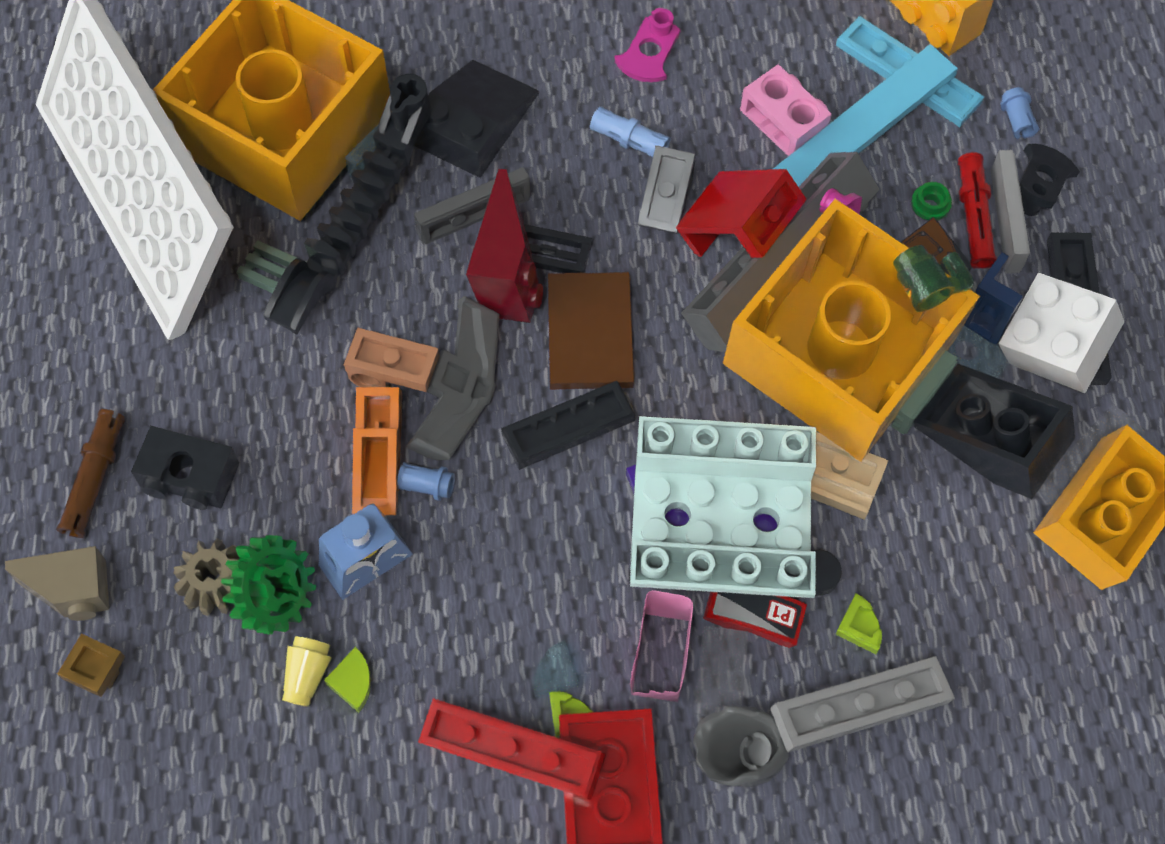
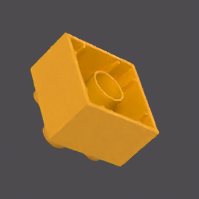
(275, 100)
(839, 332)

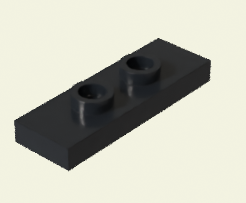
(568, 424)

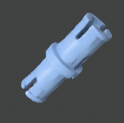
(627, 132)

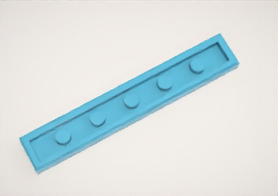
(874, 112)

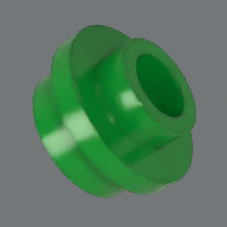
(931, 191)

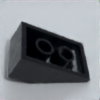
(474, 116)
(999, 428)

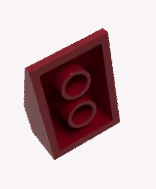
(502, 259)

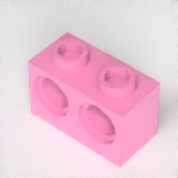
(783, 116)

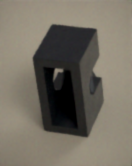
(169, 452)

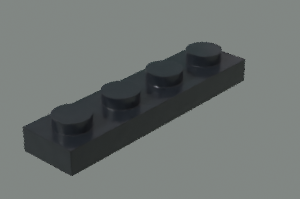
(1074, 262)

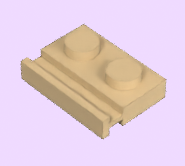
(844, 480)

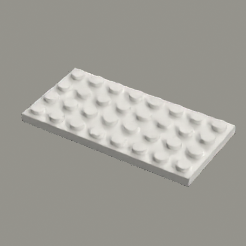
(132, 165)

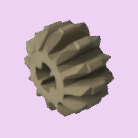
(192, 576)

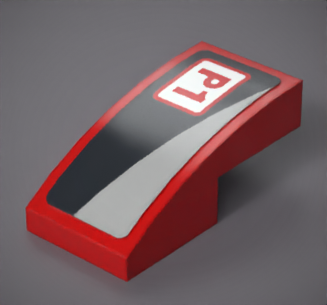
(767, 616)

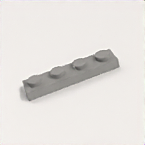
(861, 704)

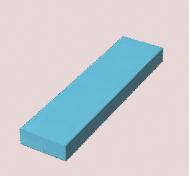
(887, 55)

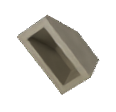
(66, 581)

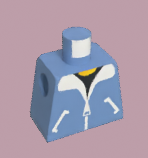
(361, 550)

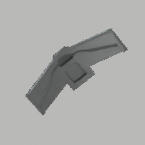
(460, 382)

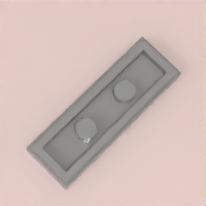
(1010, 211)

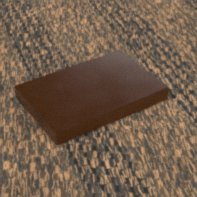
(590, 330)

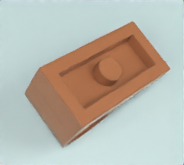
(385, 359)

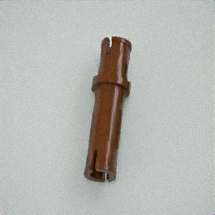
(96, 457)

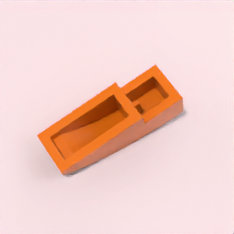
(377, 448)

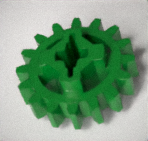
(270, 583)

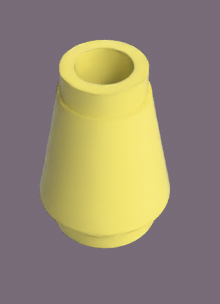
(304, 669)

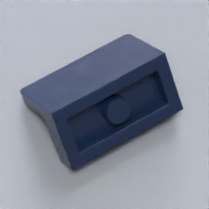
(995, 305)

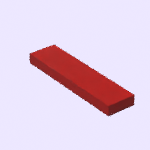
(512, 748)

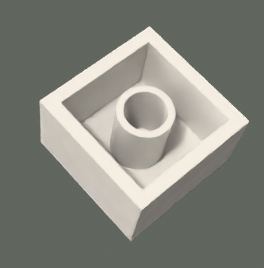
(1062, 332)

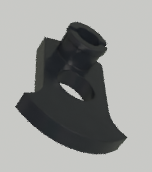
(1035, 190)

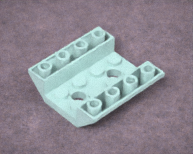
(723, 480)

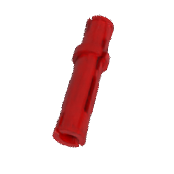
(973, 186)

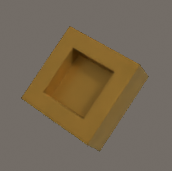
(91, 665)

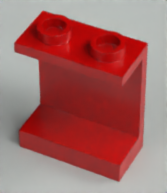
(743, 203)

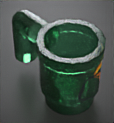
(925, 279)

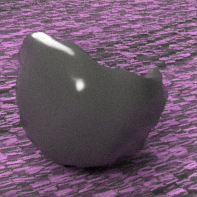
(739, 746)

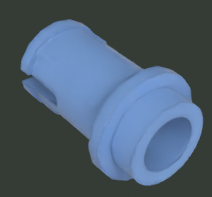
(1017, 105)
(426, 480)

